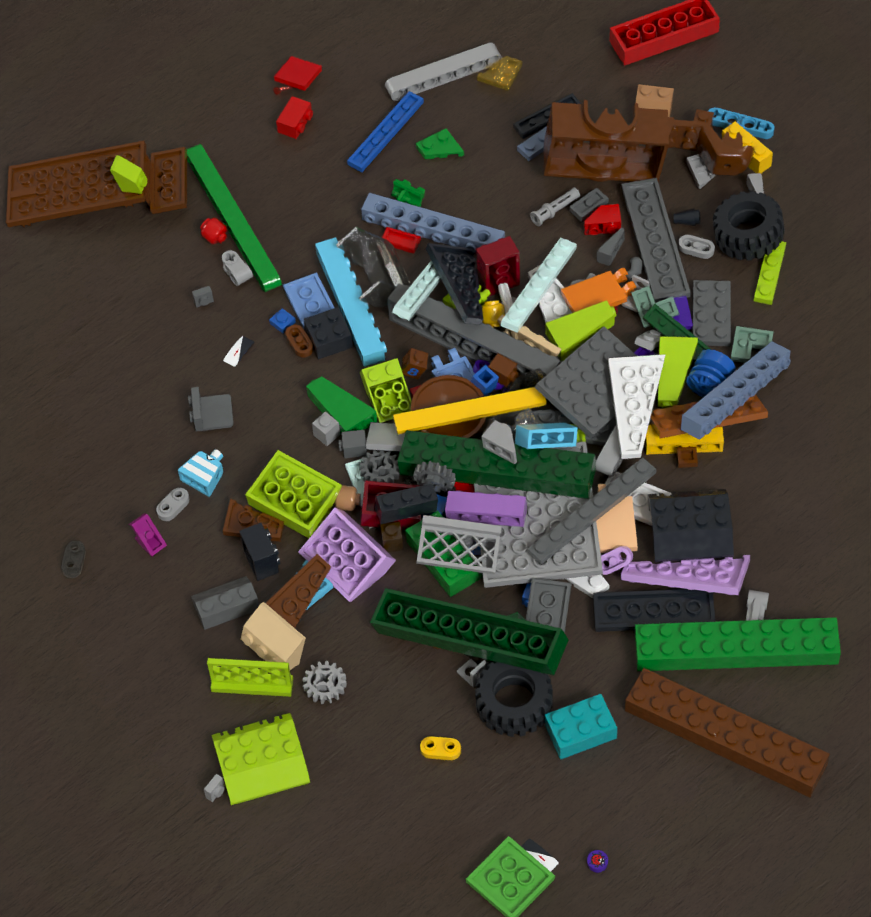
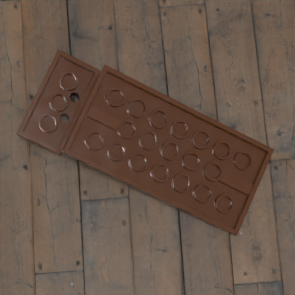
(85, 184)

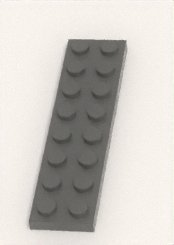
(655, 239)

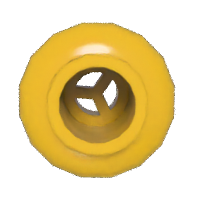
(491, 312)

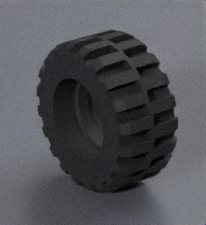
(751, 242)
(513, 719)

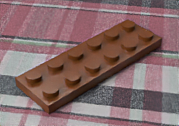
(668, 420)

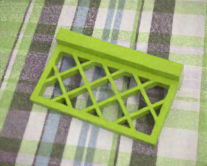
(256, 683)

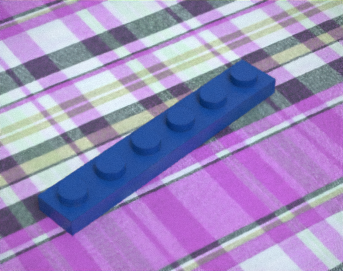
(385, 131)

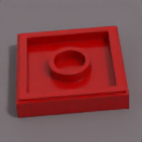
(298, 73)

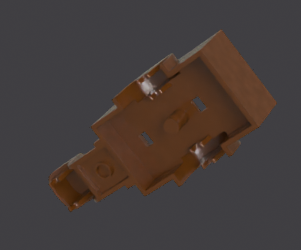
(616, 150)

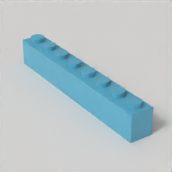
(347, 297)

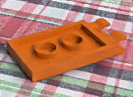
(597, 290)

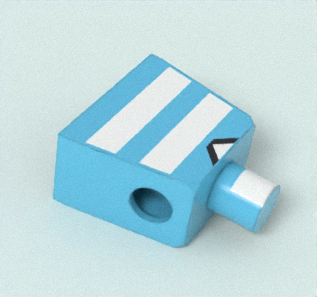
(202, 471)

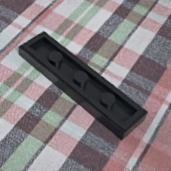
(539, 119)

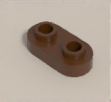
(300, 342)

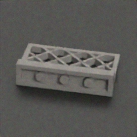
(459, 528)

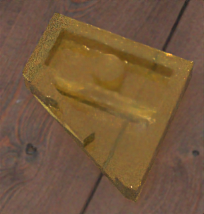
(501, 73)

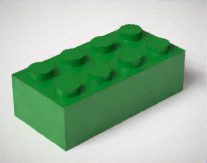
(450, 579)

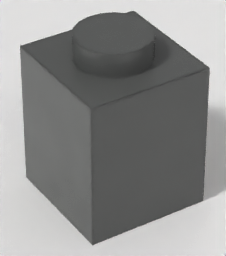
(353, 444)

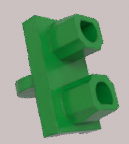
(406, 193)

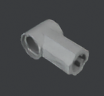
(756, 605)

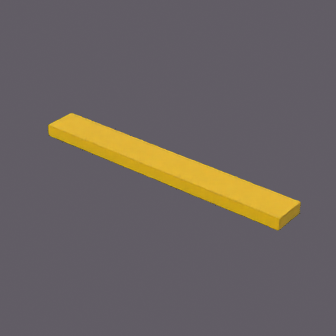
(468, 410)

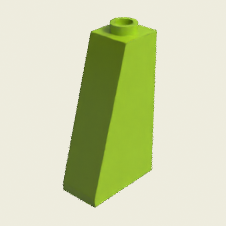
(578, 327)
(677, 363)

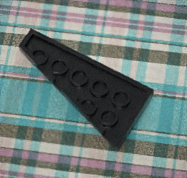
(460, 278)

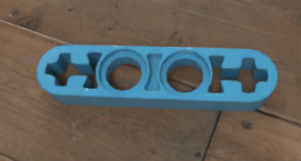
(742, 120)

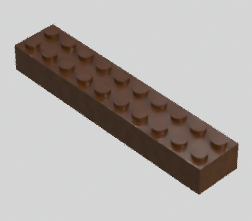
(727, 732)

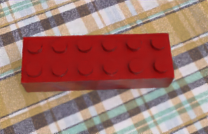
(664, 30)

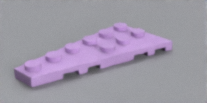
(697, 574)

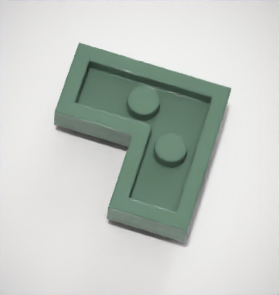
(644, 301)
(746, 339)

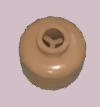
(347, 498)

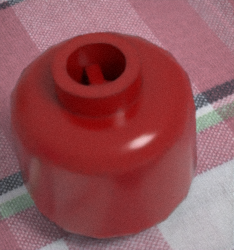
(213, 230)

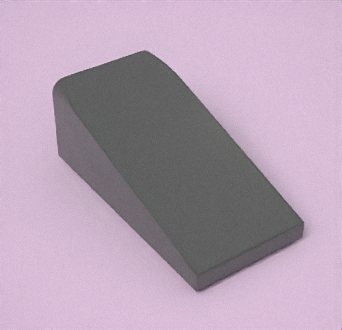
(609, 250)

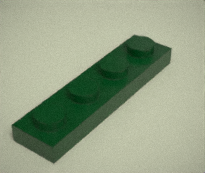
(670, 327)

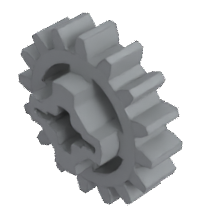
(323, 686)

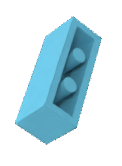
(546, 435)

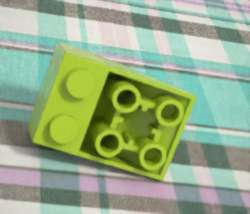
(386, 389)

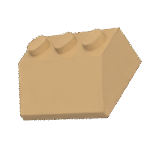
(273, 637)

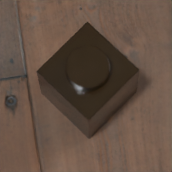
(392, 537)

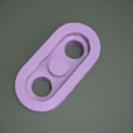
(615, 559)

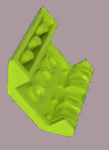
(261, 759)

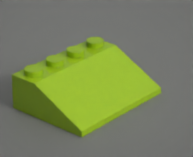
(293, 494)

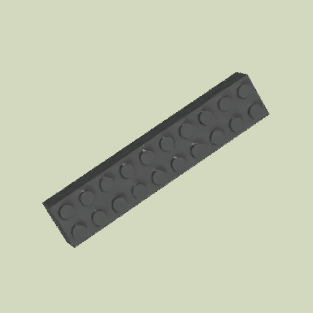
(474, 341)

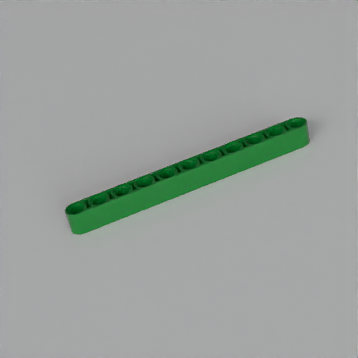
(233, 218)

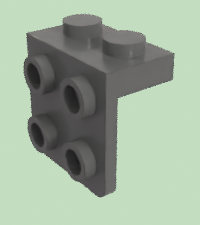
(210, 411)

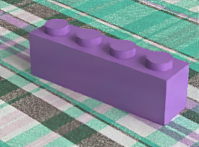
(486, 508)

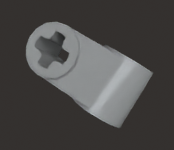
(236, 268)

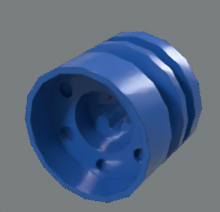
(709, 371)

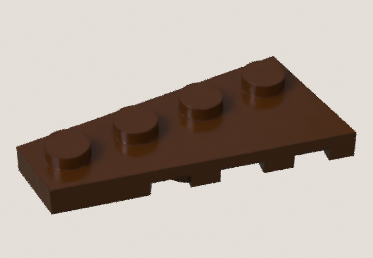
(299, 591)

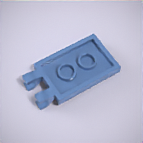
(457, 366)

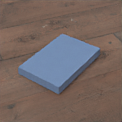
(308, 297)

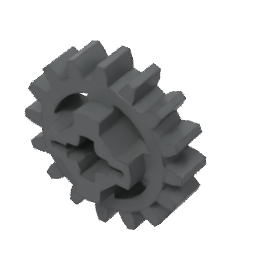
(381, 467)
(434, 473)

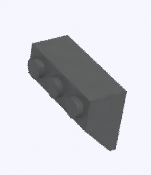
(225, 602)

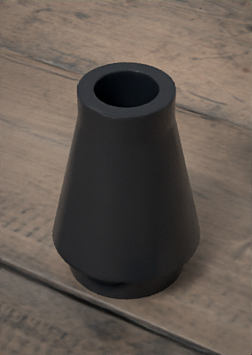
(688, 217)

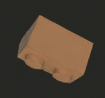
(655, 97)

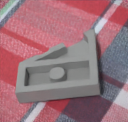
(699, 170)

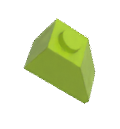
(128, 175)

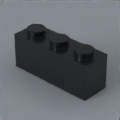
(406, 503)

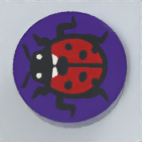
(597, 861)

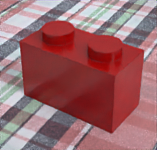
(294, 117)

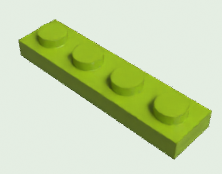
(769, 275)

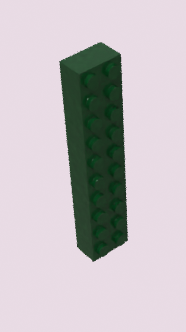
(535, 470)
(470, 631)

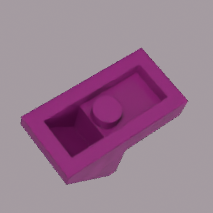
(147, 535)

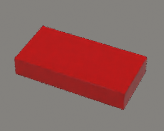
(402, 240)

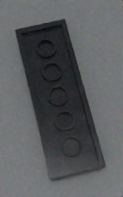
(624, 609)

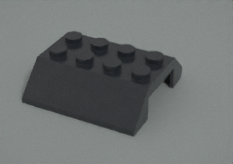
(691, 525)

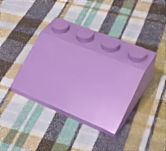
(350, 551)

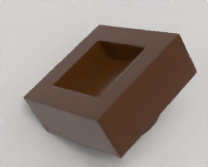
(687, 457)

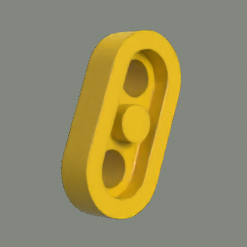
(440, 749)

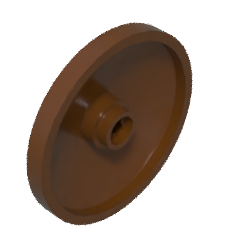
(448, 390)

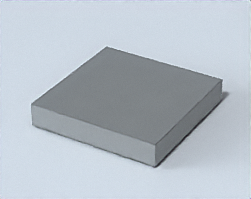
(384, 437)

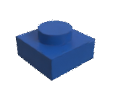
(282, 320)

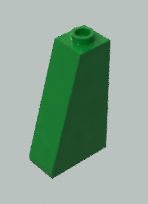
(341, 405)

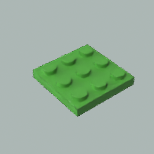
(510, 878)

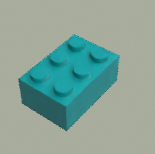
(580, 726)

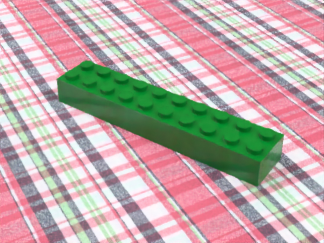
(737, 644)

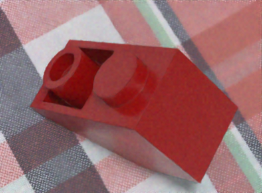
(603, 220)

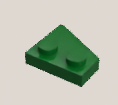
(439, 146)

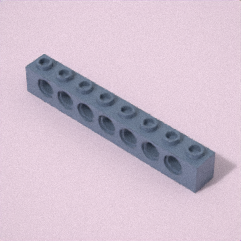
(427, 223)
(735, 390)

